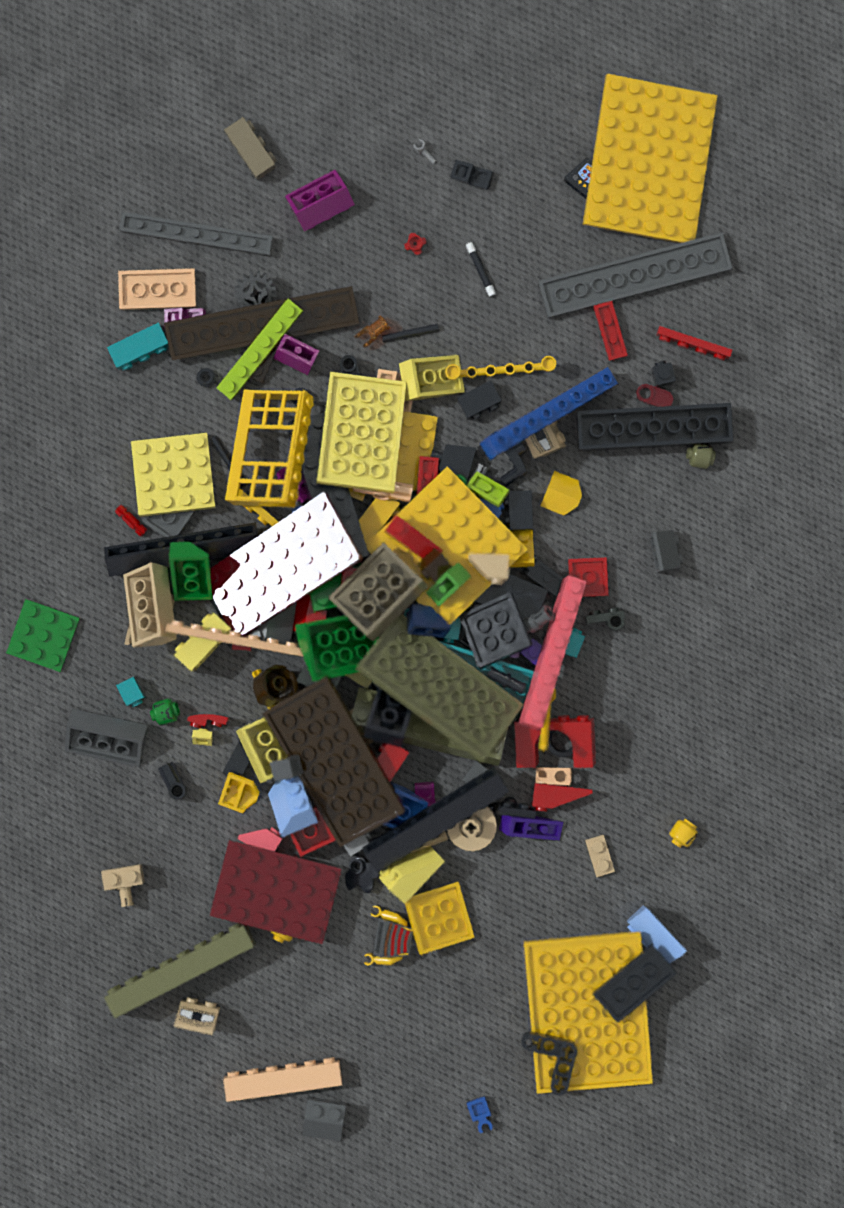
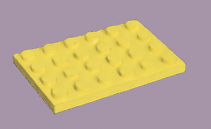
(361, 432)

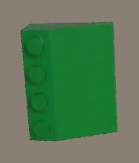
(332, 646)

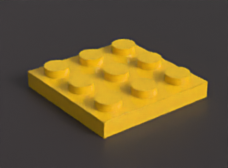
(439, 918)

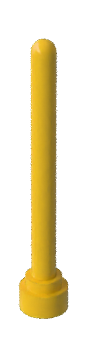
(545, 729)

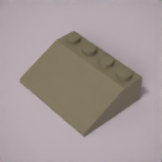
(378, 592)

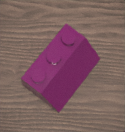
(320, 200)

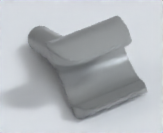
(423, 150)

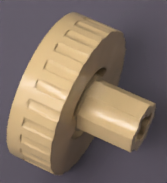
(467, 839)

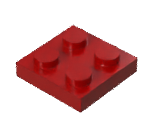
(593, 572)

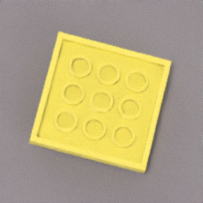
(173, 474)

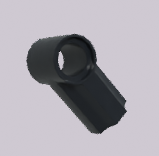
(172, 779)

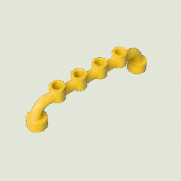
(453, 371)

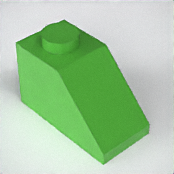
(448, 584)

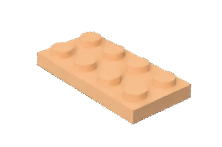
(157, 289)

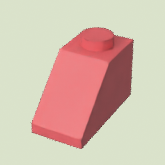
(262, 838)

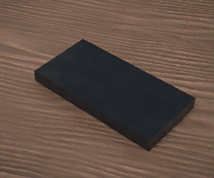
(634, 983)

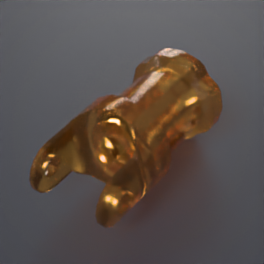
(374, 330)

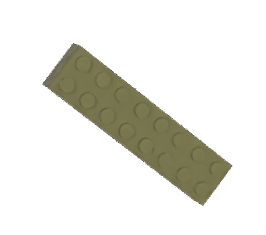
(421, 732)
(178, 971)

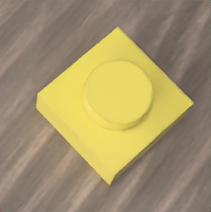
(202, 737)

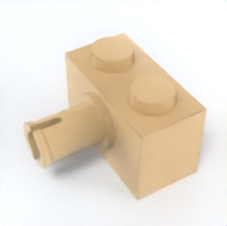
(123, 880)

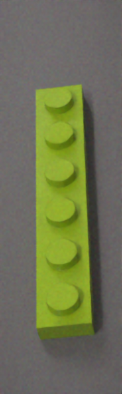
(260, 349)

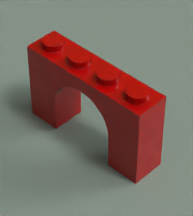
(579, 730)

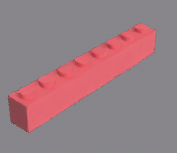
(552, 653)

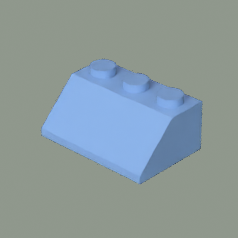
(291, 805)
(654, 932)

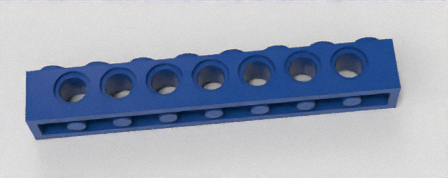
(548, 413)

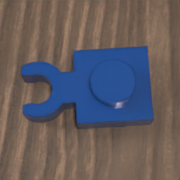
(479, 1111)

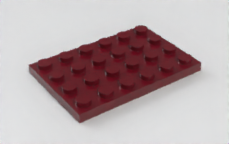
(275, 892)

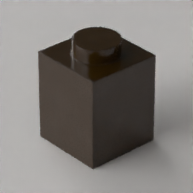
(434, 565)

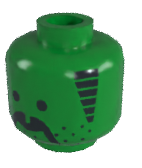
(165, 711)

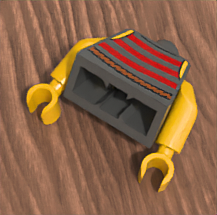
(392, 939)

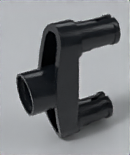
(514, 455)

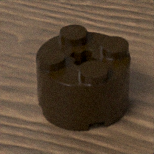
(274, 685)

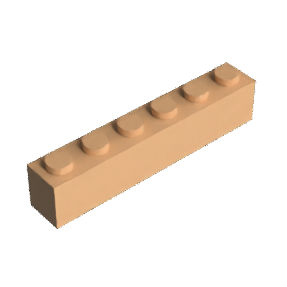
(282, 1080)

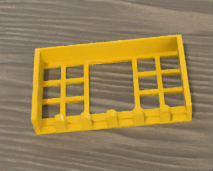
(296, 453)

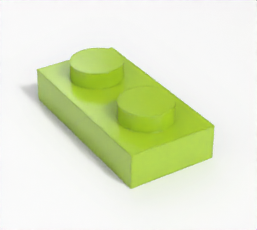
(488, 489)

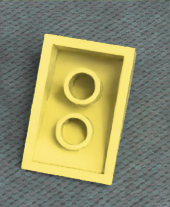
(427, 377)
(409, 874)

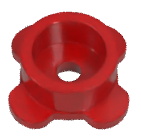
(415, 238)

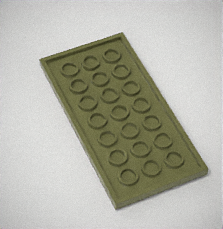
(440, 688)

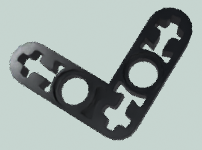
(557, 1051)

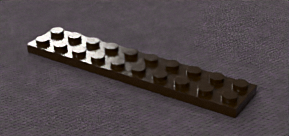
(242, 325)

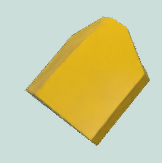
(562, 494)
(238, 793)

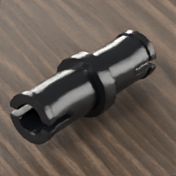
(506, 680)

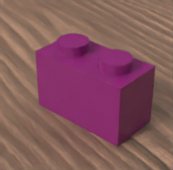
(296, 354)

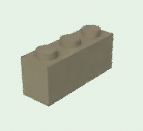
(250, 148)

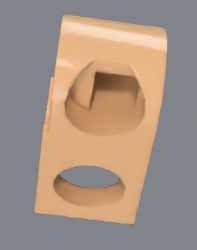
(553, 776)

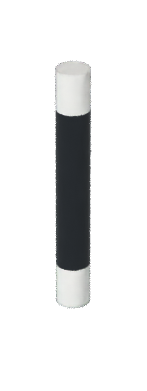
(480, 268)

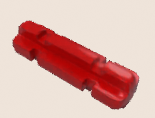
(130, 520)

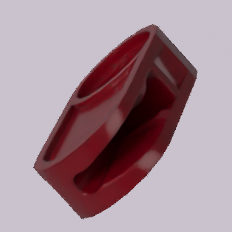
(658, 398)

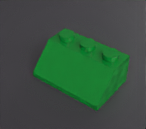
(190, 572)

